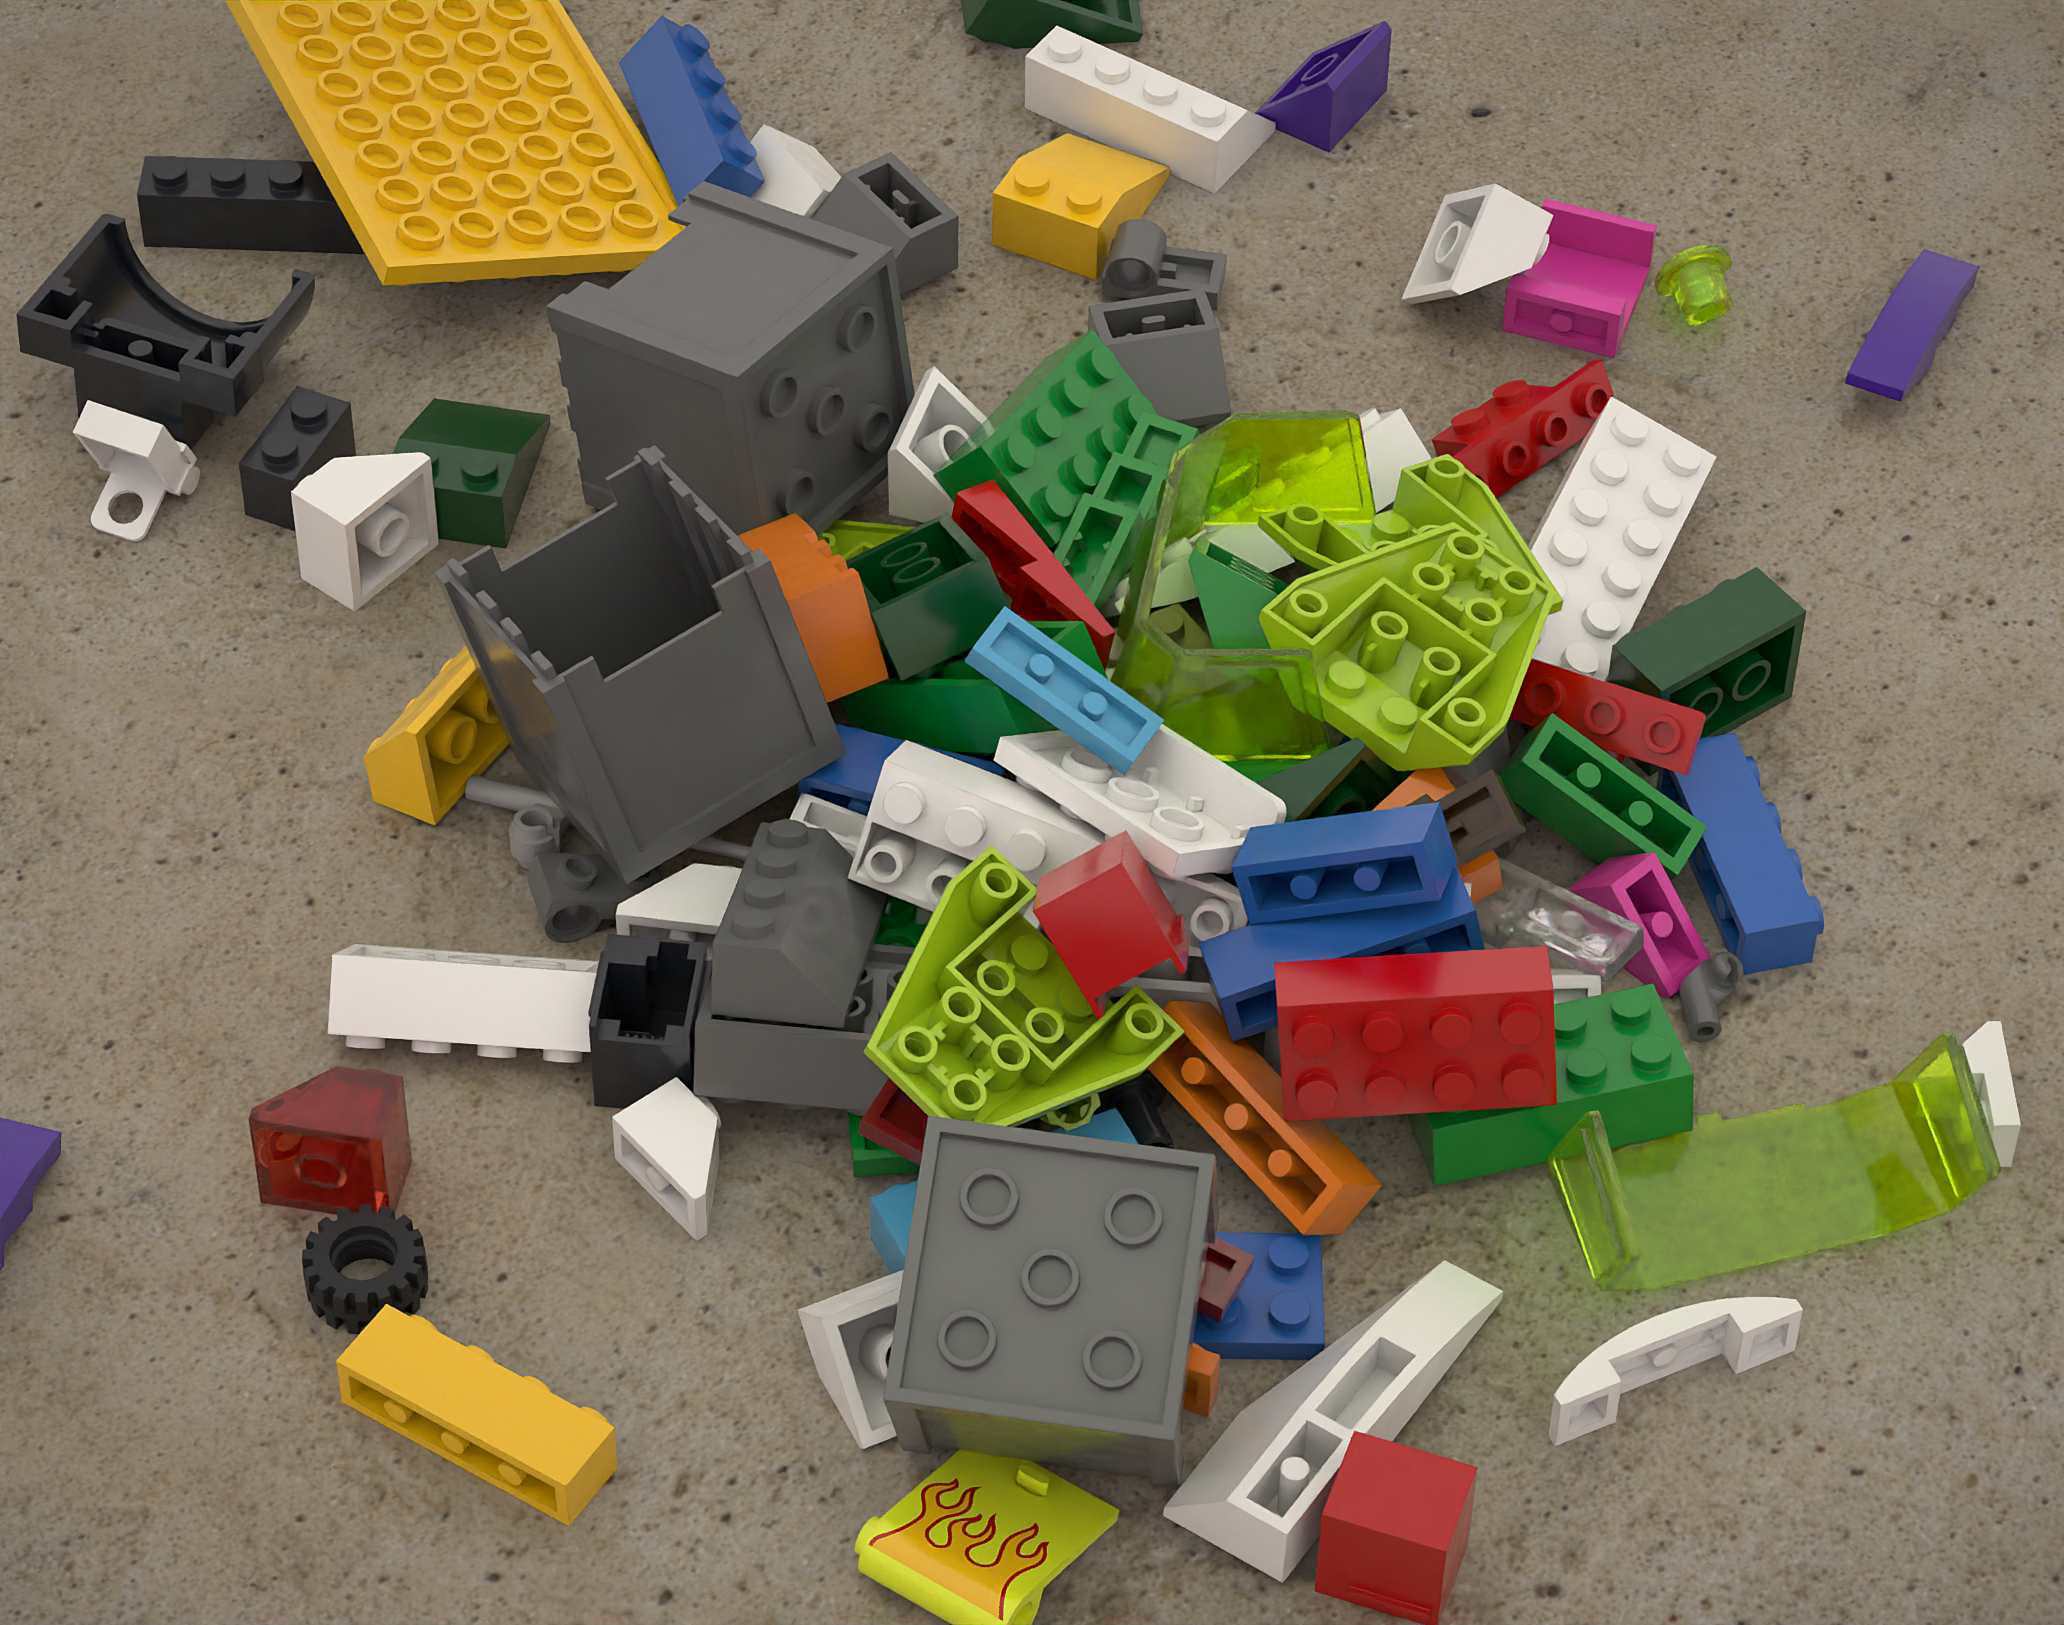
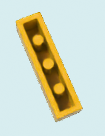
(478, 1414)

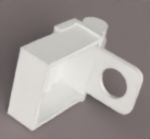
(140, 461)

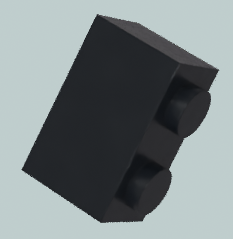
(294, 444)

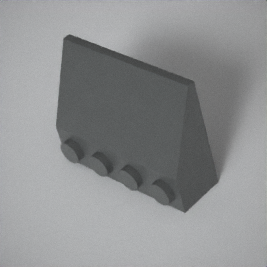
(799, 1062)

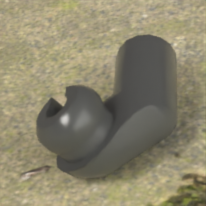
(1705, 990)

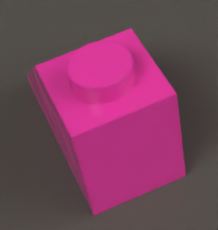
(1642, 893)

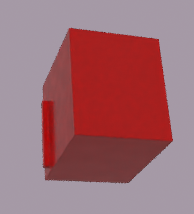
(1109, 919)
(1395, 1529)

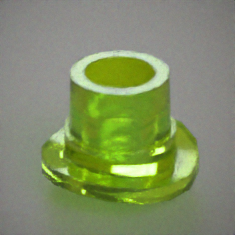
(1697, 282)

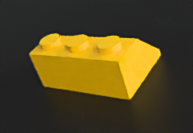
(436, 744)

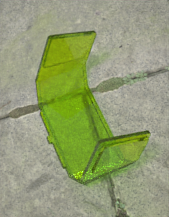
(1246, 466)
(1777, 1177)

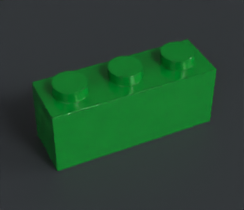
(1596, 799)

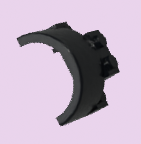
(142, 345)

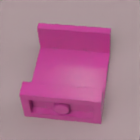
(1584, 282)

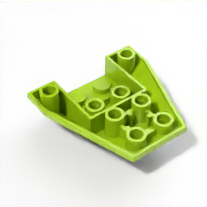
(1425, 499)
(1416, 644)
(994, 1019)

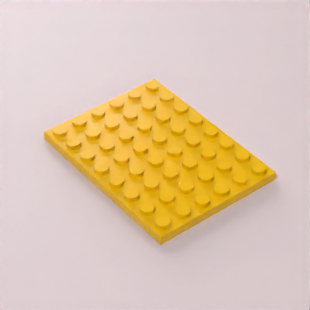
(464, 135)

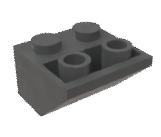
(900, 211)
(1169, 353)

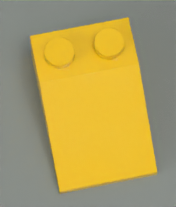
(1070, 200)

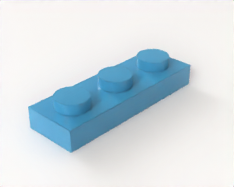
(1064, 690)

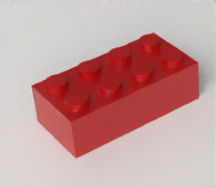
(1416, 1033)

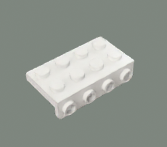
(1174, 801)

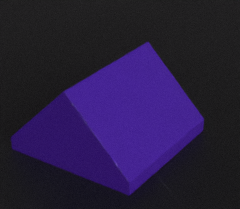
(1332, 88)

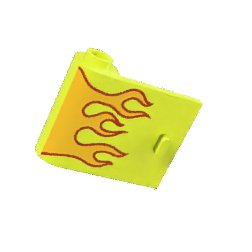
(982, 1538)

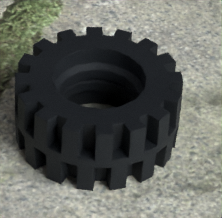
(359, 1238)

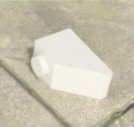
(681, 906)
(672, 1151)

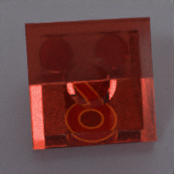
(333, 1142)

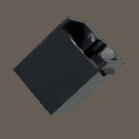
(645, 1016)

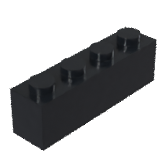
(240, 206)

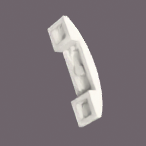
(1741, 1329)

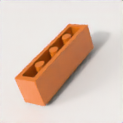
(1241, 1108)

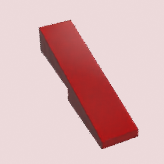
(1025, 565)

